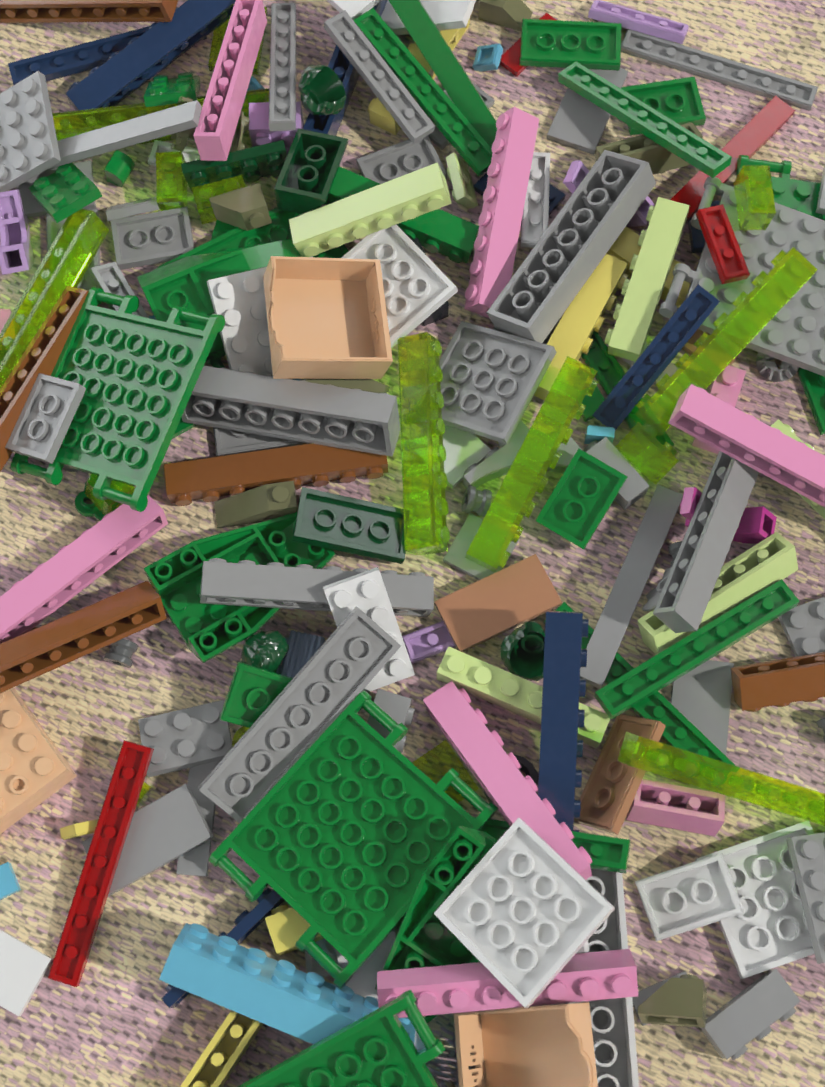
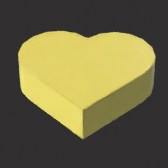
(78, 829)

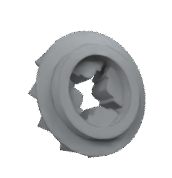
(770, 370)

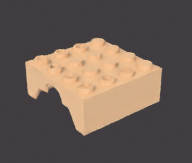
(326, 318)
(28, 761)
(526, 1047)

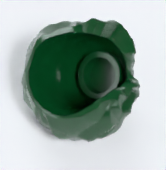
(321, 90)
(265, 650)
(524, 651)

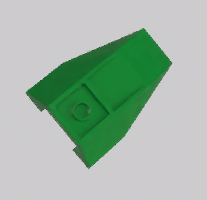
(186, 279)
(217, 627)
(422, 936)

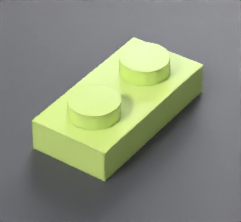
(461, 181)

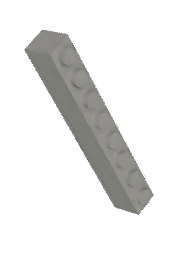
(705, 544)
(303, 586)

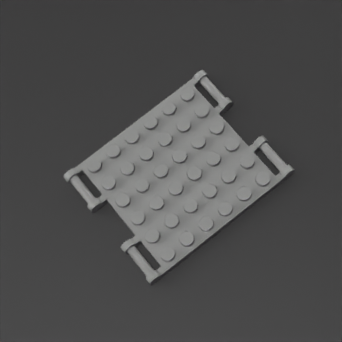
(799, 327)

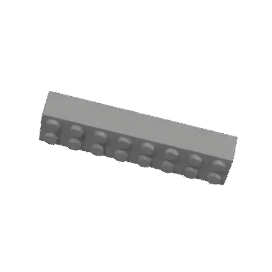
(572, 247)
(295, 410)

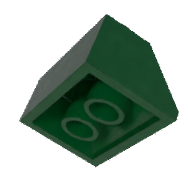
(309, 171)

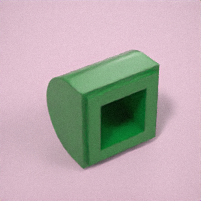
(118, 168)

